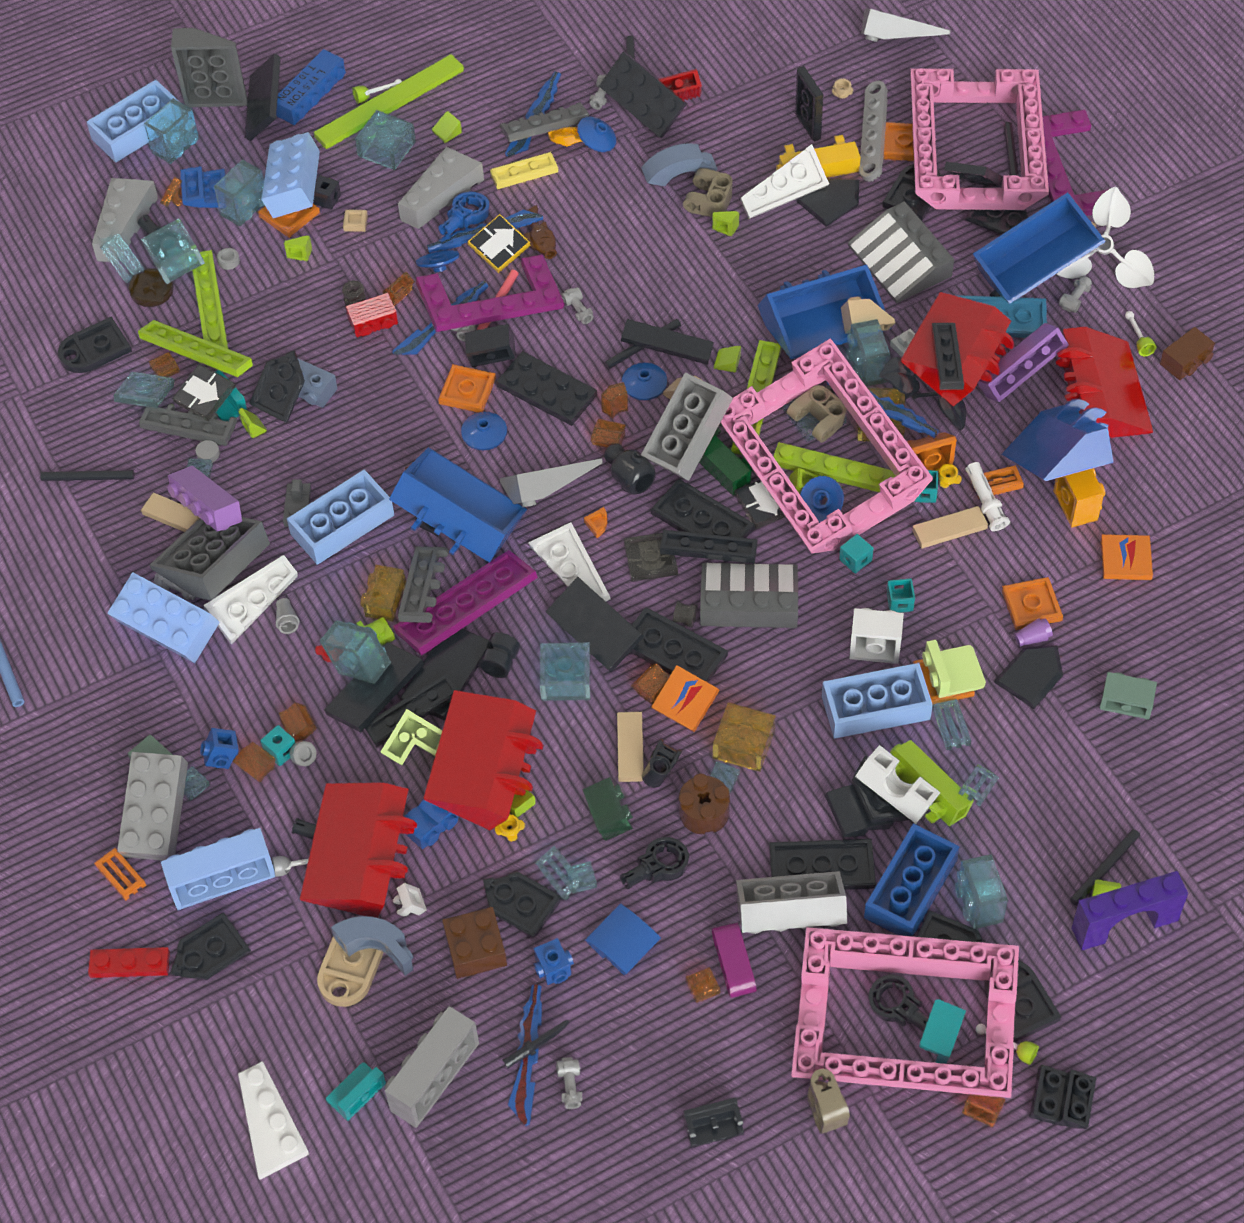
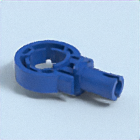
(461, 217)

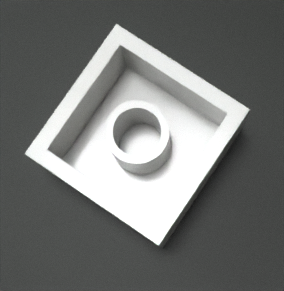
(876, 635)

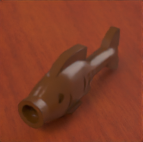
(541, 237)

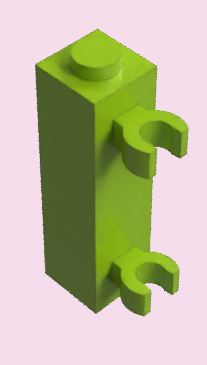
(913, 764)

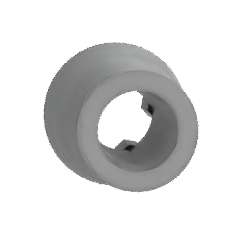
(286, 618)

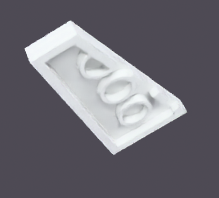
(790, 182)
(568, 558)
(250, 598)
(271, 1128)

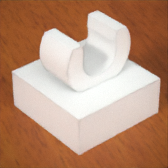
(902, 342)
(411, 900)

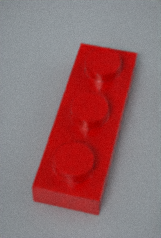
(129, 962)

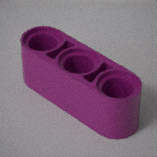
(733, 960)

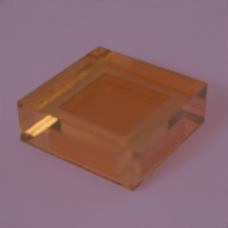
(164, 365)

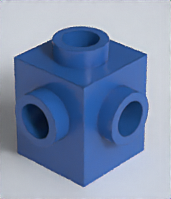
(219, 748)
(552, 962)

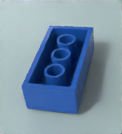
(911, 882)

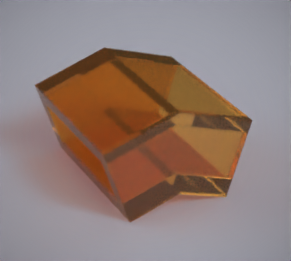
(403, 280)
(614, 400)
(607, 433)
(651, 683)
(297, 721)
(255, 761)
(984, 1108)

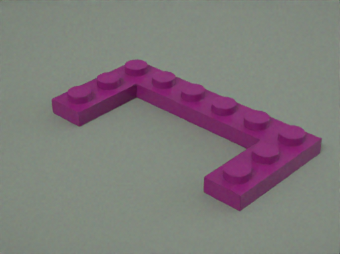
(1058, 181)
(445, 317)

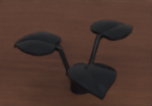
(901, 379)

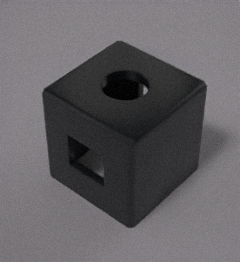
(328, 193)

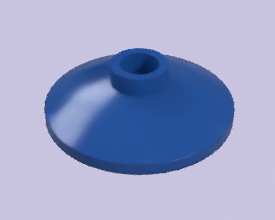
(596, 134)
(437, 260)
(645, 381)
(484, 437)
(817, 490)

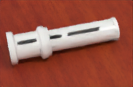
(990, 505)

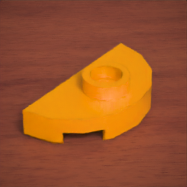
(565, 136)

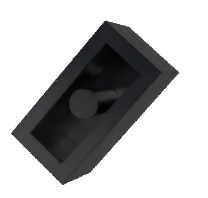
(490, 345)

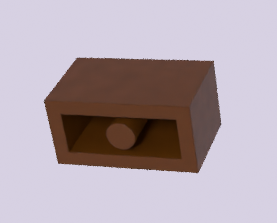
(1187, 353)

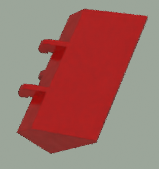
(979, 334)
(1105, 376)
(482, 758)
(357, 847)

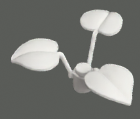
(1136, 268)

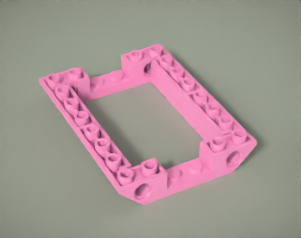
(1010, 86)
(809, 370)
(918, 957)

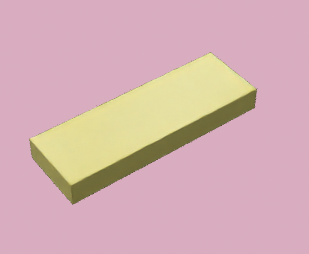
(524, 170)

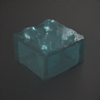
(171, 131)
(385, 139)
(240, 193)
(173, 251)
(867, 351)
(355, 651)
(565, 671)
(981, 892)

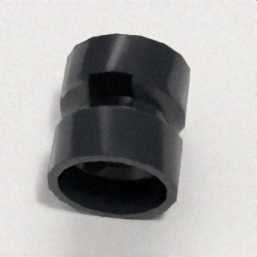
(499, 654)

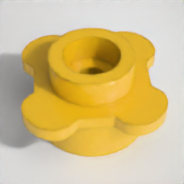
(948, 470)
(511, 834)

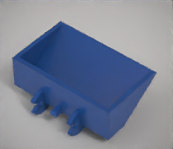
(1037, 248)
(811, 312)
(1062, 442)
(456, 505)

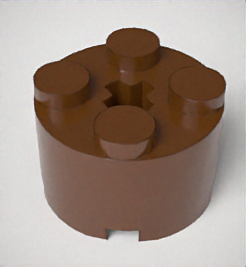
(704, 804)

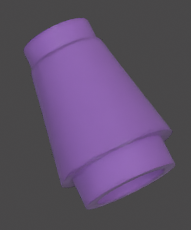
(1034, 632)

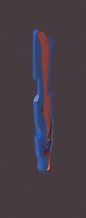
(523, 1090)

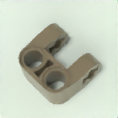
(718, 196)
(822, 410)
(828, 1103)

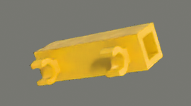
(835, 159)

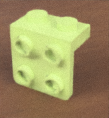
(953, 669)

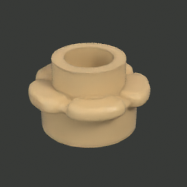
(842, 88)

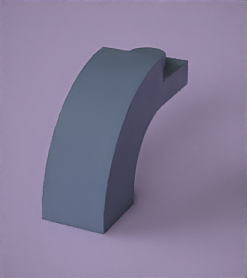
(674, 161)
(374, 933)

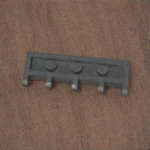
(544, 123)
(187, 424)
(419, 584)

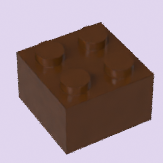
(474, 942)

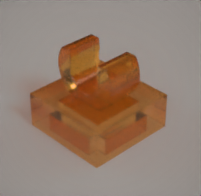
(172, 193)
(703, 985)

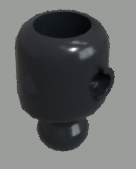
(630, 469)

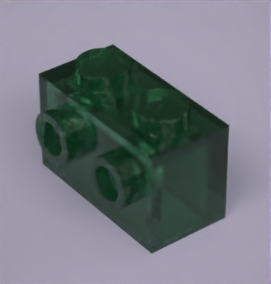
(608, 808)

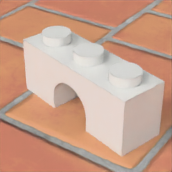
(880, 776)

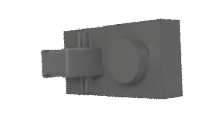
(297, 498)

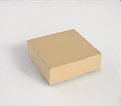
(355, 220)

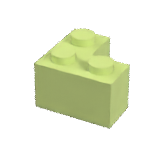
(409, 732)

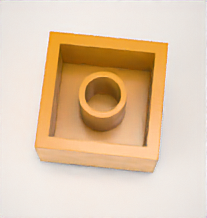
(1080, 496)

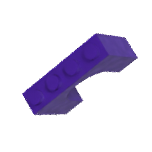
(1159, 897)

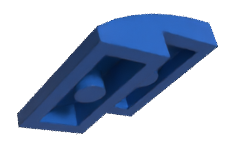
(199, 187)
(623, 938)

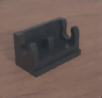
(713, 1122)

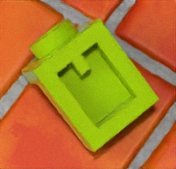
(382, 629)

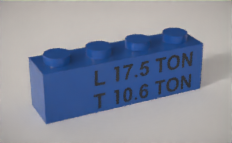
(309, 86)

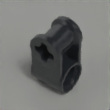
(660, 764)

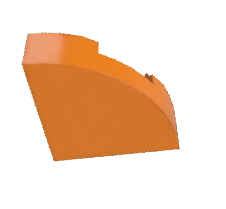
(597, 522)

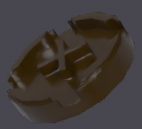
(150, 288)

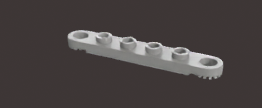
(873, 131)

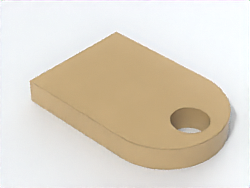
(350, 972)

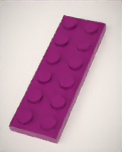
(468, 601)

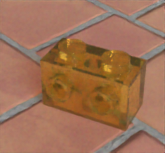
(383, 592)

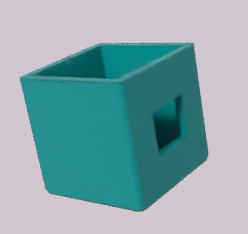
(931, 489)
(856, 553)
(901, 595)
(277, 750)

